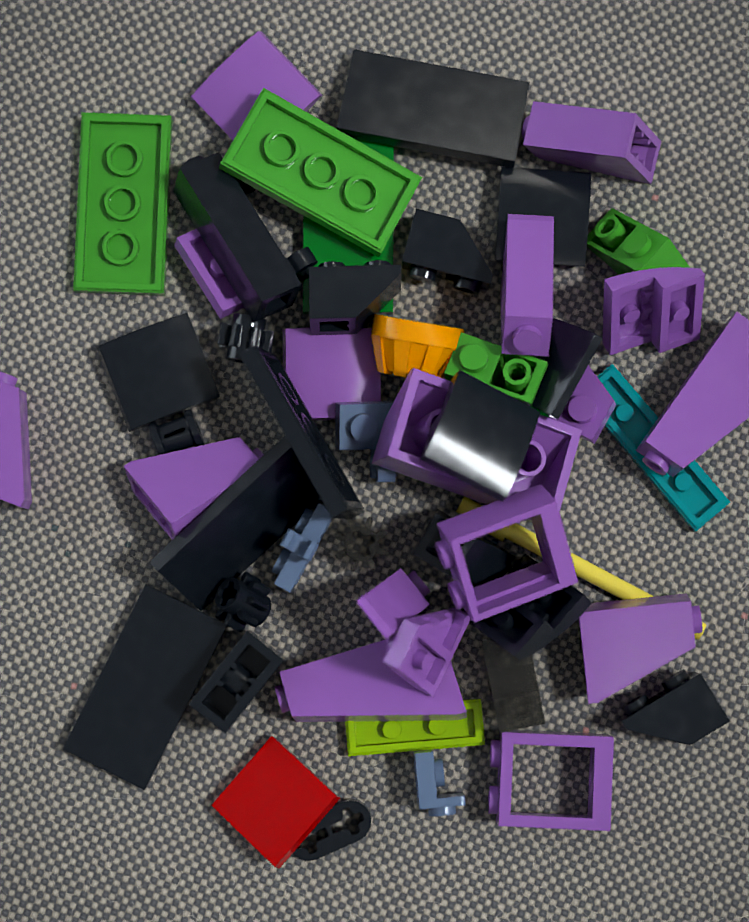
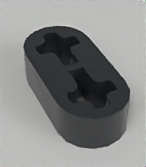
(340, 838)

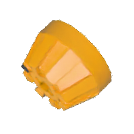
(410, 344)

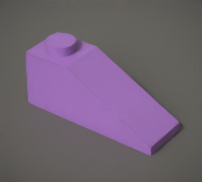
(394, 600)

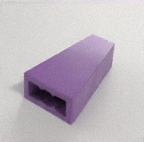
(706, 404)
(363, 688)

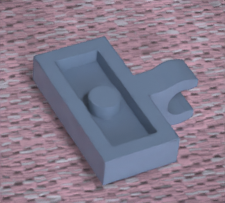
(359, 428)
(300, 546)

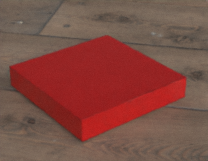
(275, 802)

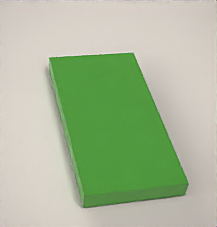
(320, 172)
(123, 204)

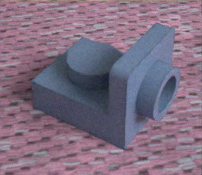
(428, 776)

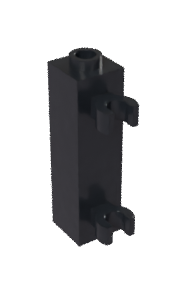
(239, 238)

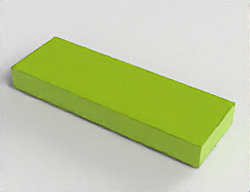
(406, 736)

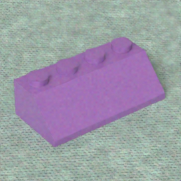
(408, 425)

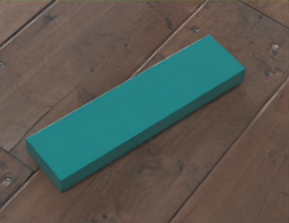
(690, 490)

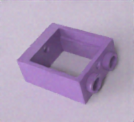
(518, 587)
(599, 785)

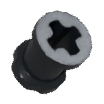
(176, 434)

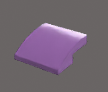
(239, 80)
(653, 307)
(331, 369)

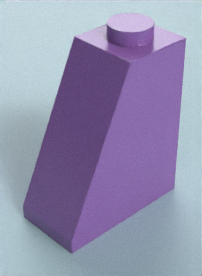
(592, 140)
(527, 285)
(14, 444)
(187, 481)
(633, 639)

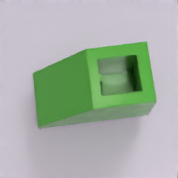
(631, 245)
(510, 373)

